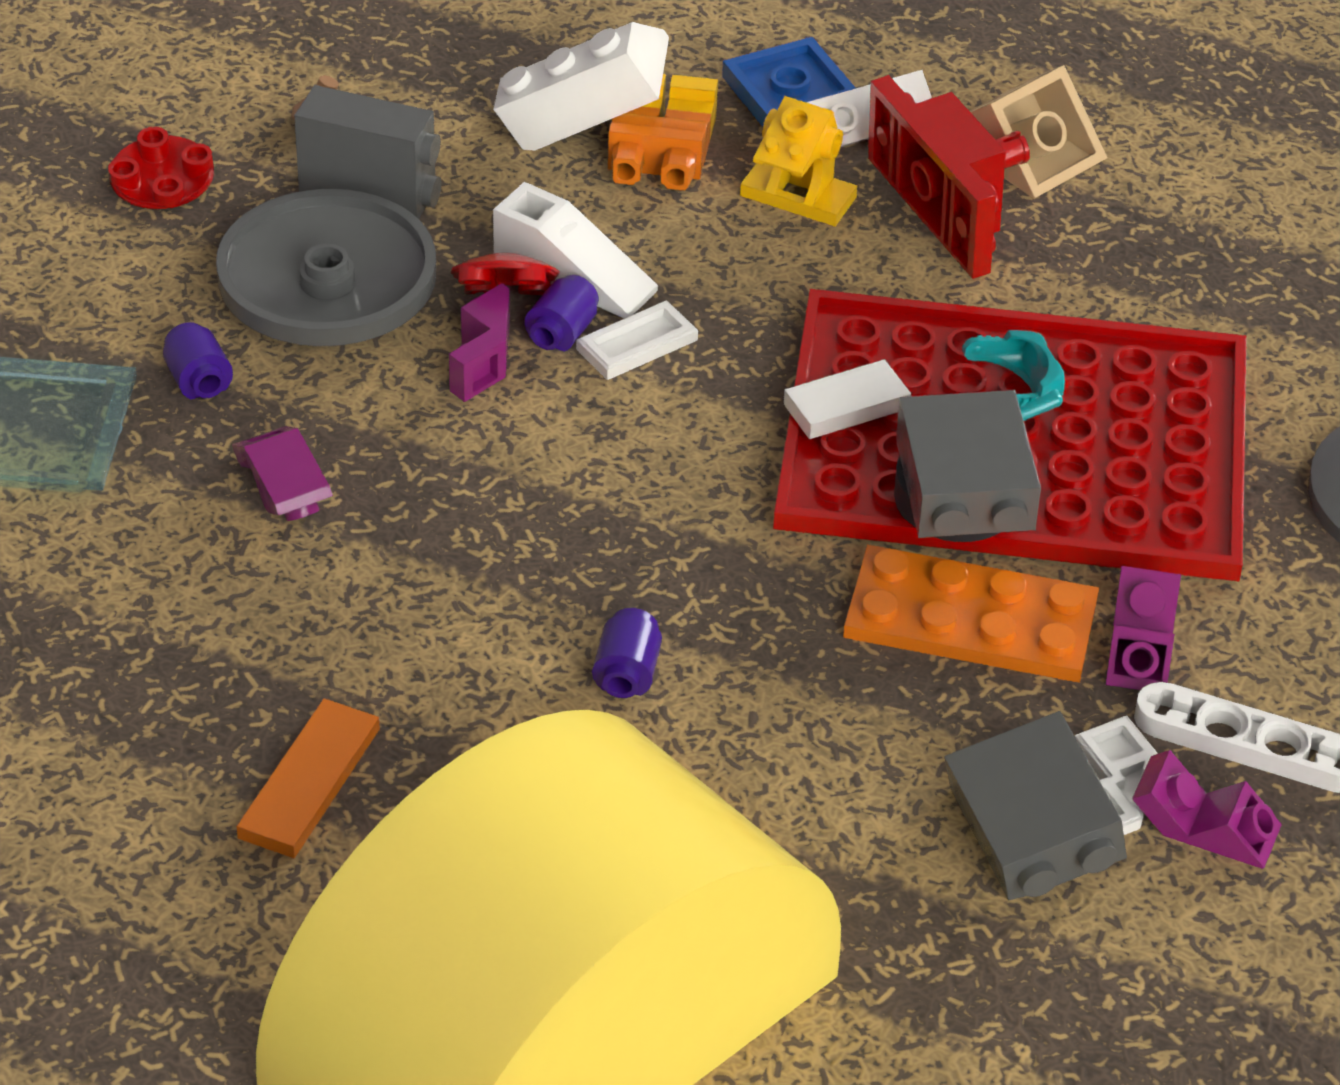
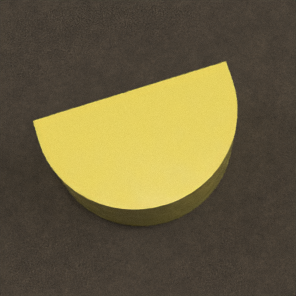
(549, 923)

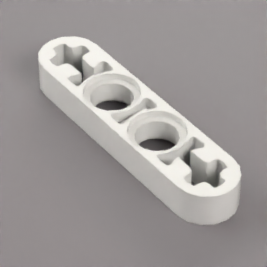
(1253, 731)

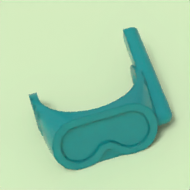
(1030, 359)

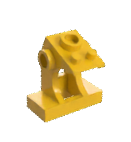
(800, 150)

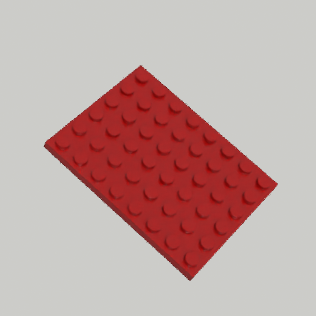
(1129, 466)

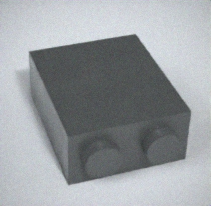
(367, 148)
(967, 464)
(1036, 807)

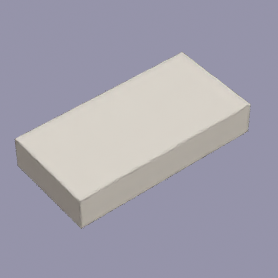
(636, 340)
(845, 399)

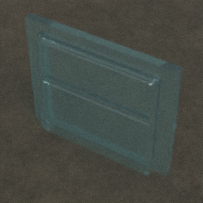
(60, 422)

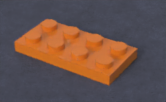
(972, 613)

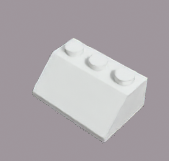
(582, 85)

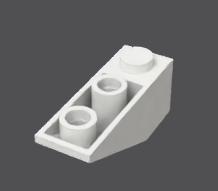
(557, 233)

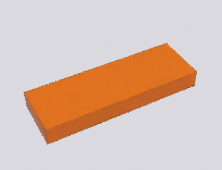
(308, 778)

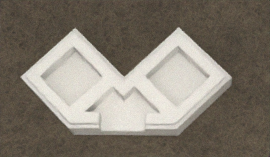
(1119, 758)

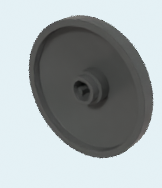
(326, 267)

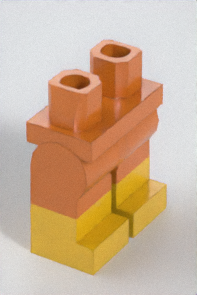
(669, 144)

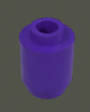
(562, 313)
(197, 361)
(627, 653)

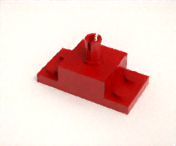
(944, 167)

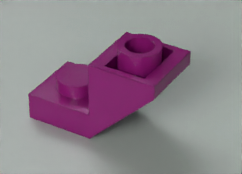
(484, 347)
(284, 472)
(1143, 628)
(1222, 821)

